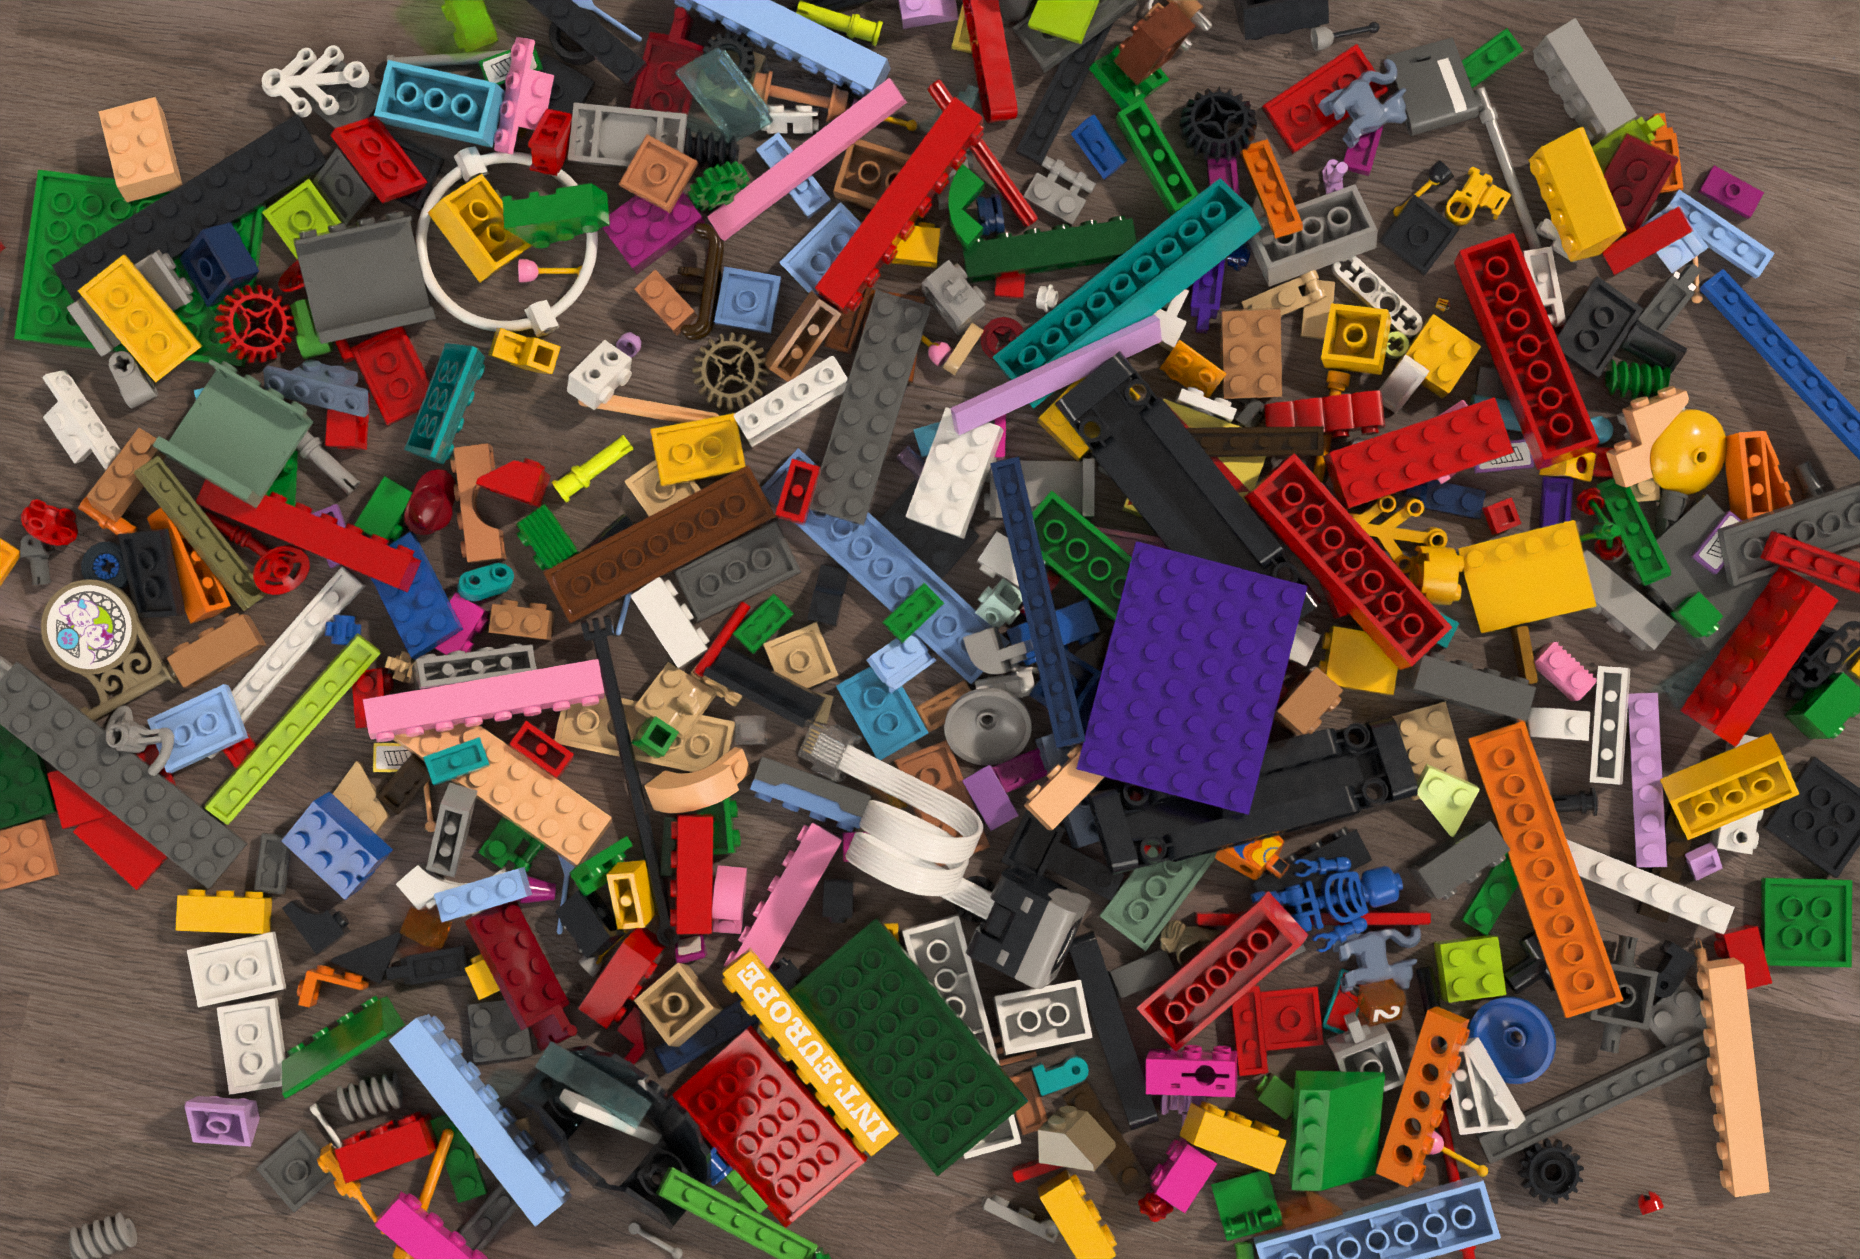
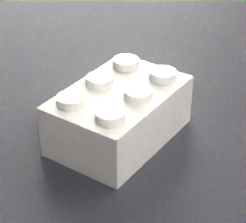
(1042, 1017)

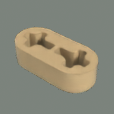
(963, 348)

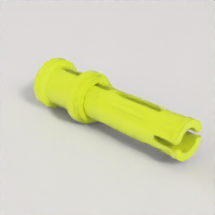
(853, 26)
(581, 476)

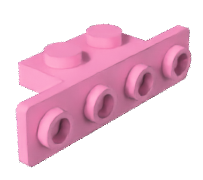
(524, 98)

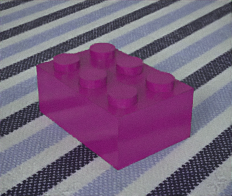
(648, 232)

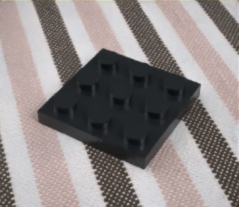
(1820, 820)

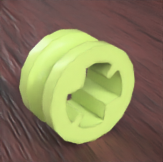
(1395, 354)

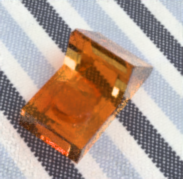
(1317, 1209)

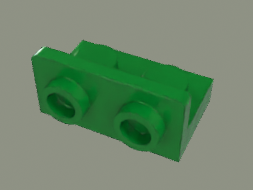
(593, 872)

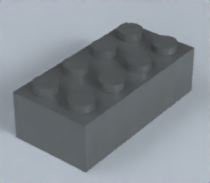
(1470, 688)

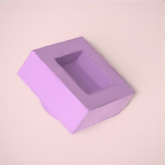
(1703, 861)

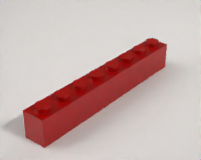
(317, 535)

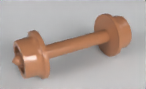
(835, 104)

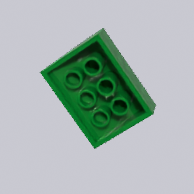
(339, 1045)
(1334, 1128)

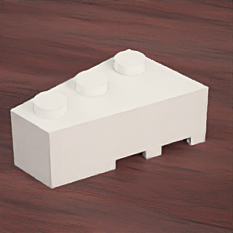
(1480, 1094)

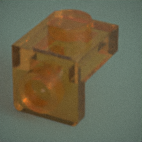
(425, 928)

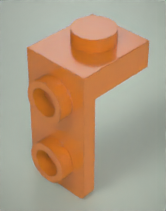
(309, 989)

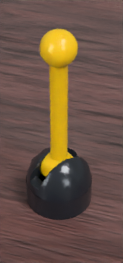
(1438, 175)

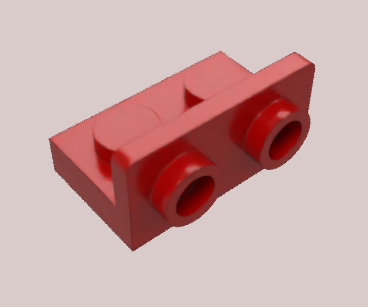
(370, 685)

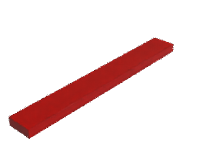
(1371, 917)

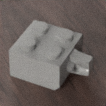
(954, 297)
(1366, 1051)

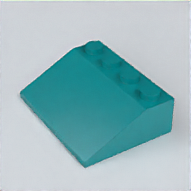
(445, 402)

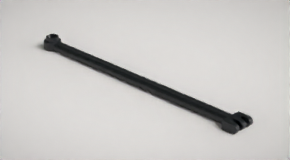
(631, 772)

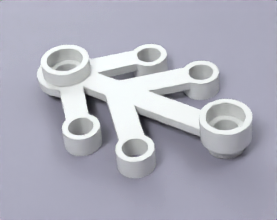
(278, 82)

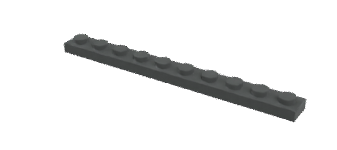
(1597, 1096)

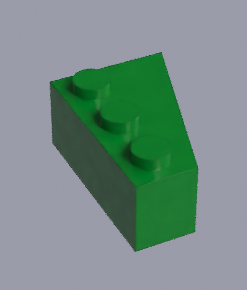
(556, 216)

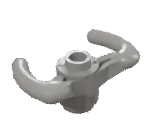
(131, 737)

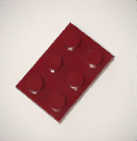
(1637, 177)

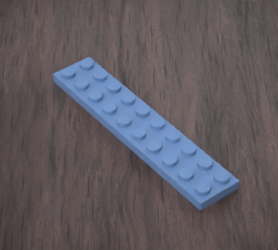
(891, 575)

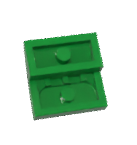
(1120, 85)

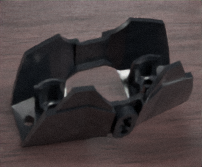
(678, 1147)

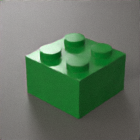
(1826, 708)

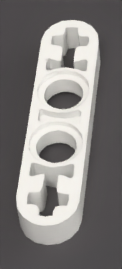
(1380, 291)

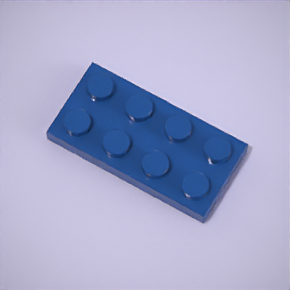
(424, 613)

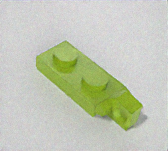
(1644, 130)

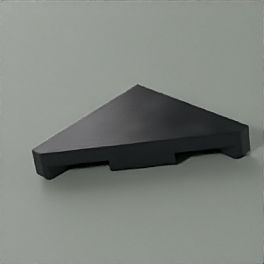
(371, 959)

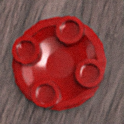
(49, 523)

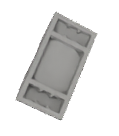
(614, 134)

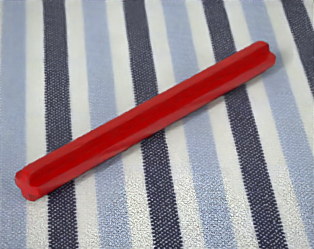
(990, 164)

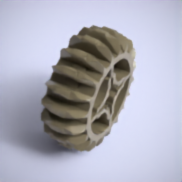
(738, 360)

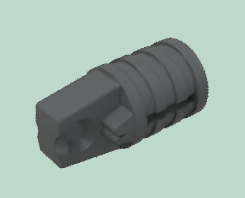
(1669, 510)

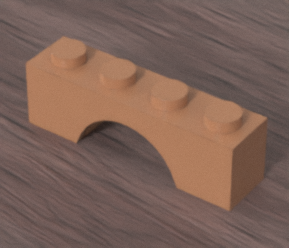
(481, 541)

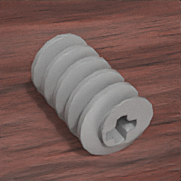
(370, 1098)
(102, 1238)

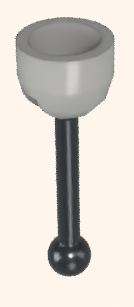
(1323, 37)

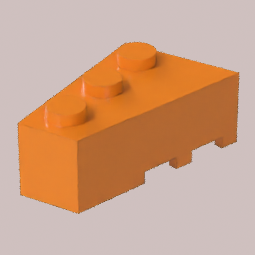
(1753, 475)

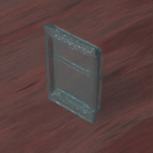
(725, 94)

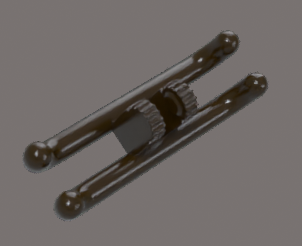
(710, 287)

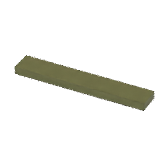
(199, 532)

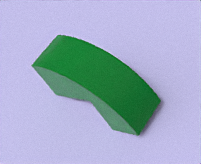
(962, 193)

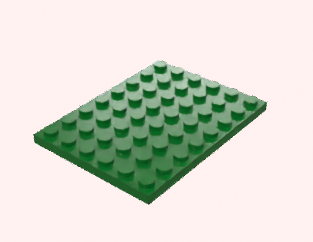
(73, 212)

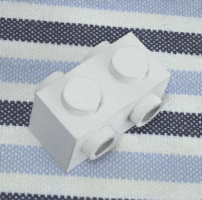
(599, 375)

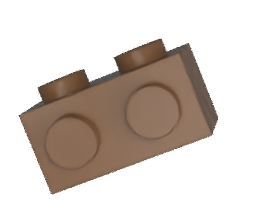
(521, 622)

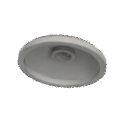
(990, 739)

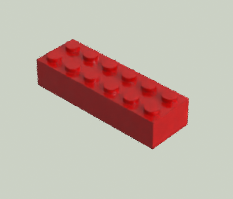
(1418, 454)
(1759, 655)
(1222, 971)

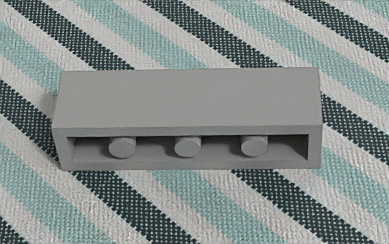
(1626, 607)

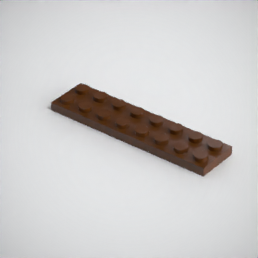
(659, 544)

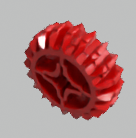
(245, 315)

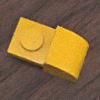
(524, 352)

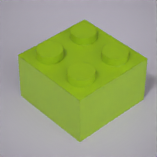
(1469, 968)

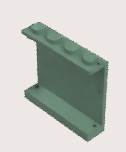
(237, 434)

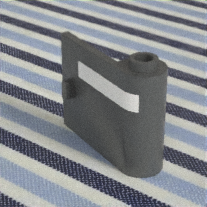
(1435, 87)

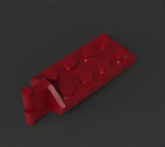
(658, 85)
(522, 972)

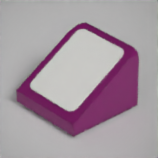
(690, 949)

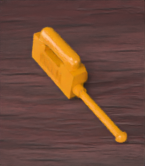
(329, 1163)

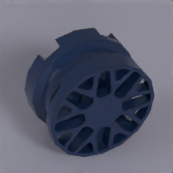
(990, 214)

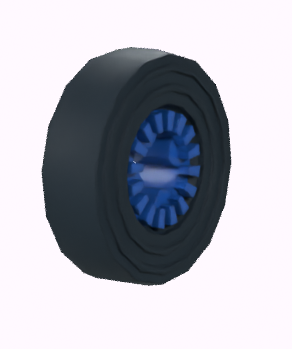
(96, 558)

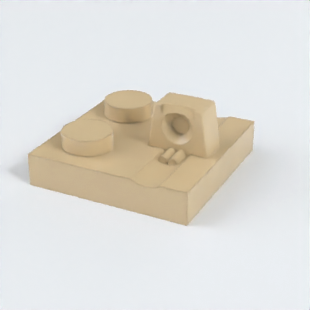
(676, 699)

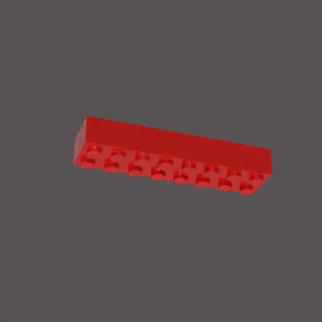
(900, 206)
(1526, 351)
(1348, 562)

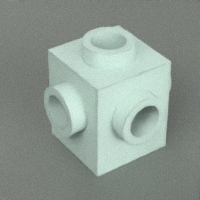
(999, 604)

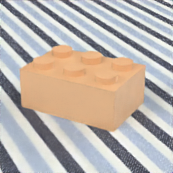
(140, 149)

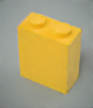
(1357, 662)

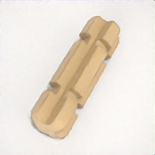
(730, 696)

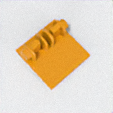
(1192, 369)

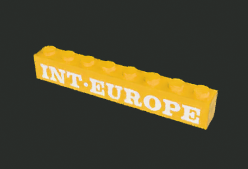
(810, 1052)

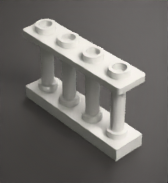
(792, 401)

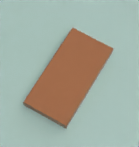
(939, 768)

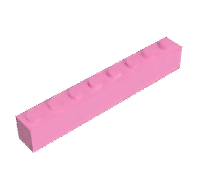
(483, 699)

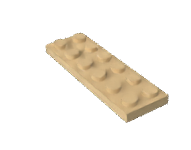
(593, 730)

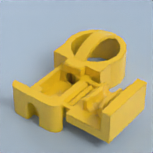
(1480, 194)

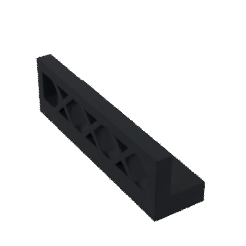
(765, 687)

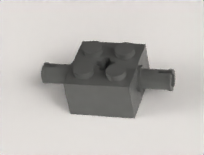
(1638, 997)

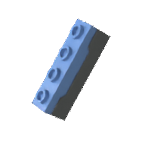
(809, 792)

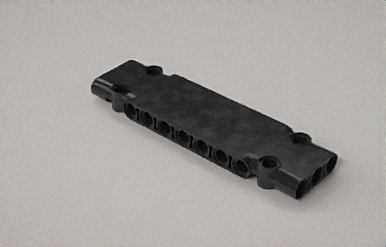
(1171, 475)
(1298, 787)

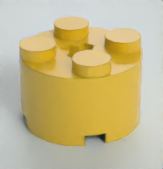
(1437, 574)

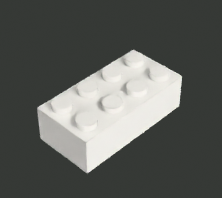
(954, 476)

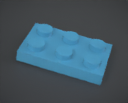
(882, 716)

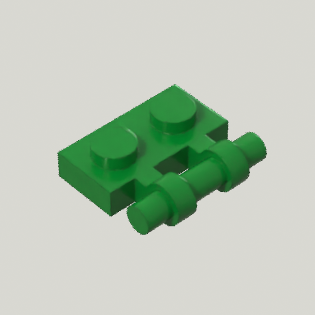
(504, 841)

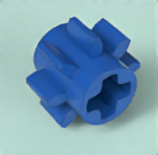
(342, 629)

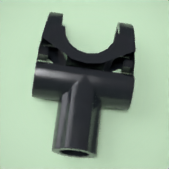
(1530, 968)

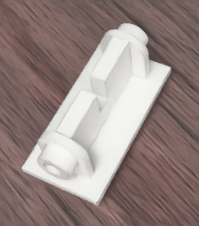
(800, 116)

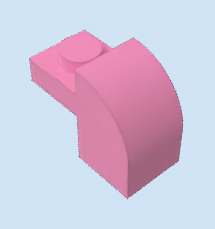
(729, 899)

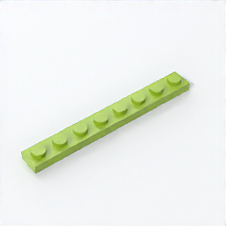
(292, 729)

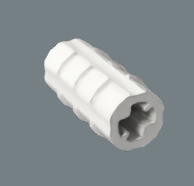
(1016, 683)

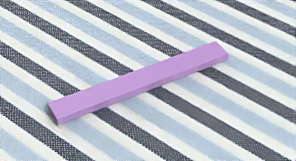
(1054, 375)

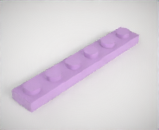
(1646, 784)

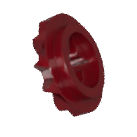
(1000, 326)

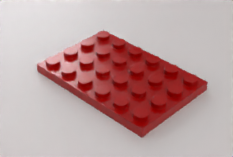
(769, 1126)

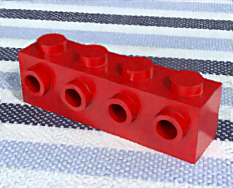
(693, 873)

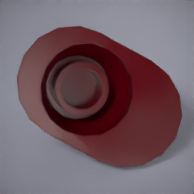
(431, 502)

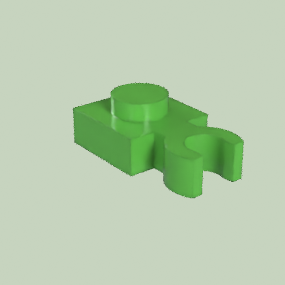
(748, 1196)

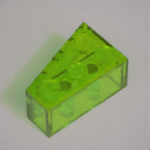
(471, 22)

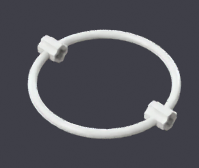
(540, 314)

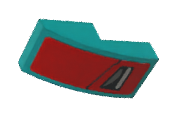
(1340, 1005)

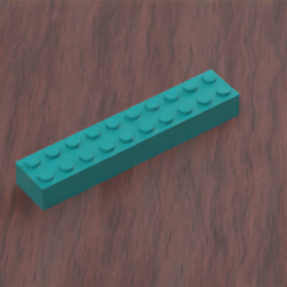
(1137, 281)

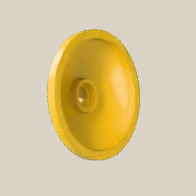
(1676, 451)

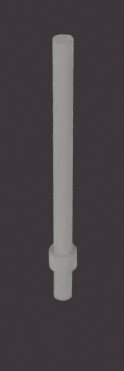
(1489, 118)

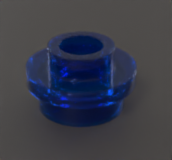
(1239, 257)

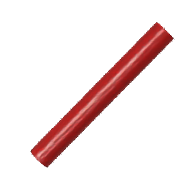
(722, 639)

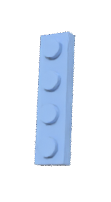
(1724, 237)

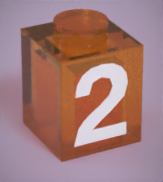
(1381, 1002)

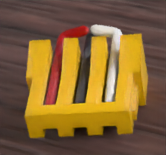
(1442, 304)

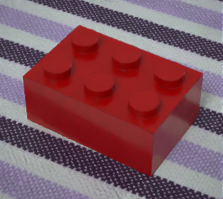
(386, 1146)

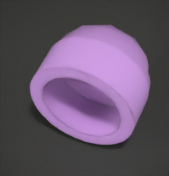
(628, 338)

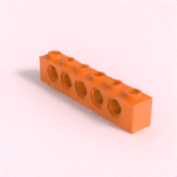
(1393, 1161)

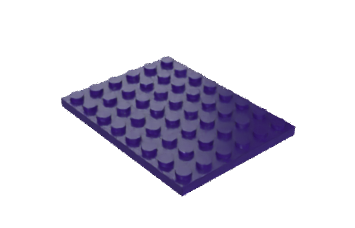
(1191, 677)

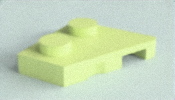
(1446, 797)

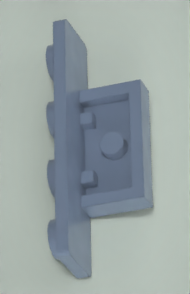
(320, 386)

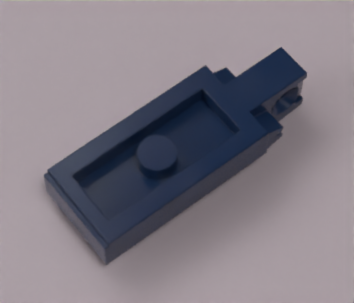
(1449, 498)

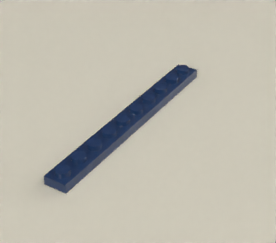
(1038, 602)

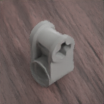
(134, 383)

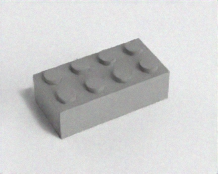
(1583, 82)
(1332, 231)

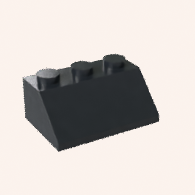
(1273, 17)

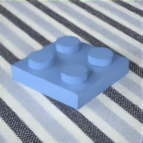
(747, 300)

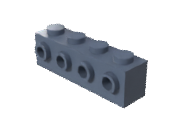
(1079, 822)

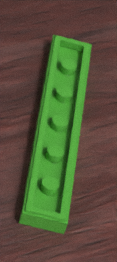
(733, 1217)

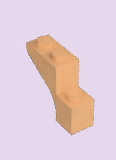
(1645, 422)

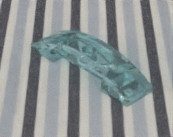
(594, 1084)

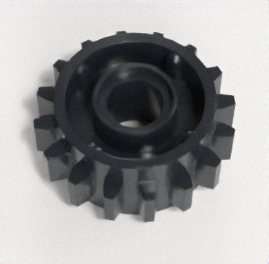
(1565, 1177)

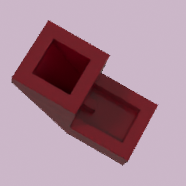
(634, 1030)

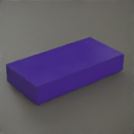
(1555, 501)

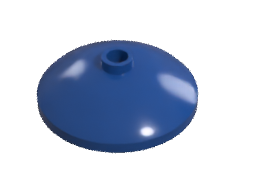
(1515, 1059)

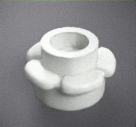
(1046, 298)

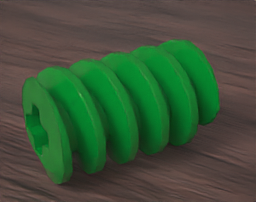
(1635, 378)

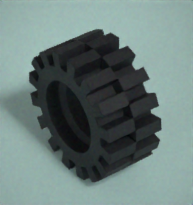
(738, 45)

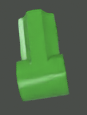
(307, 338)

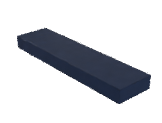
(719, 1029)

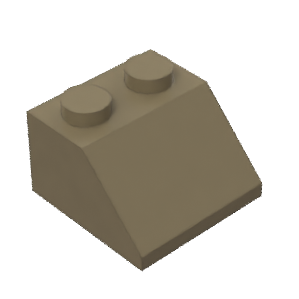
(1073, 1140)

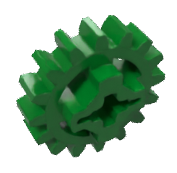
(718, 186)

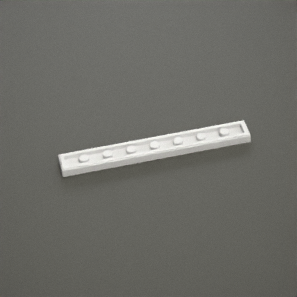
(294, 642)

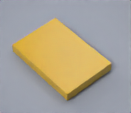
(697, 449)

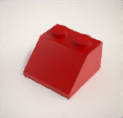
(518, 481)

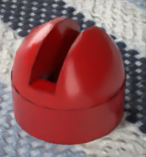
(1651, 1205)

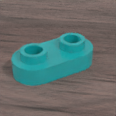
(487, 582)

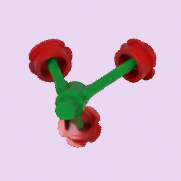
(1609, 543)

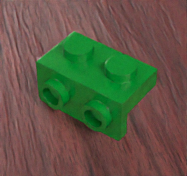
(724, 836)

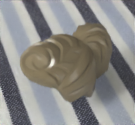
(1185, 940)

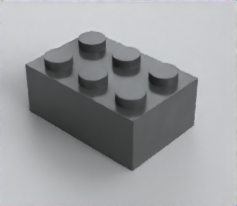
(1459, 860)

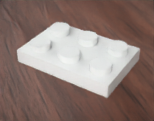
(236, 969)
(252, 1045)

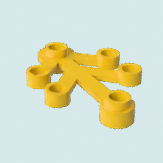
(1387, 529)

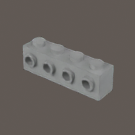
(461, 667)

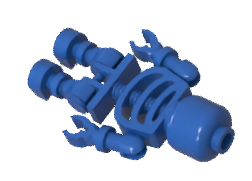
(1376, 887)

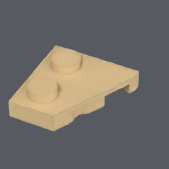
(360, 798)

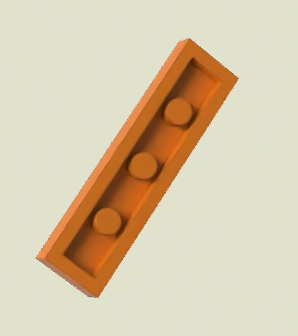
(1271, 189)

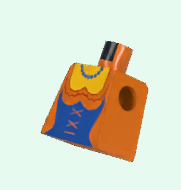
(1255, 857)

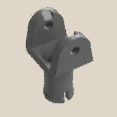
(38, 554)

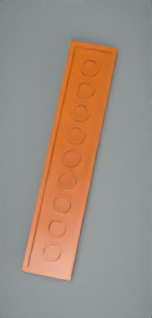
(1545, 870)

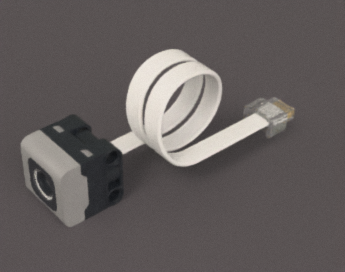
(1026, 914)

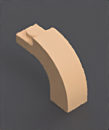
(696, 790)

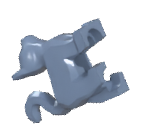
(1364, 106)
(1372, 959)

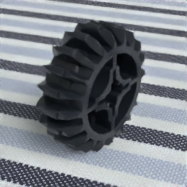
(1224, 116)

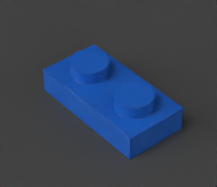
(1099, 147)

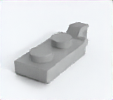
(1023, 1218)

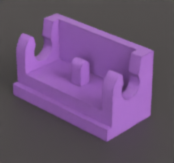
(990, 797)

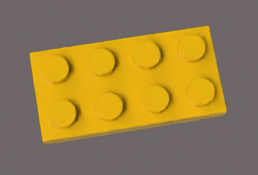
(140, 318)

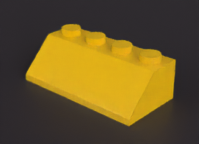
(1577, 195)
(1729, 786)

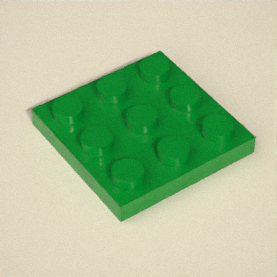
(1806, 922)

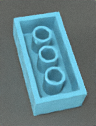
(439, 103)

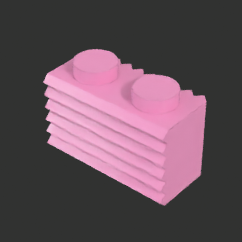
(1563, 671)

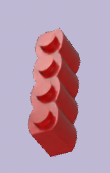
(1336, 413)

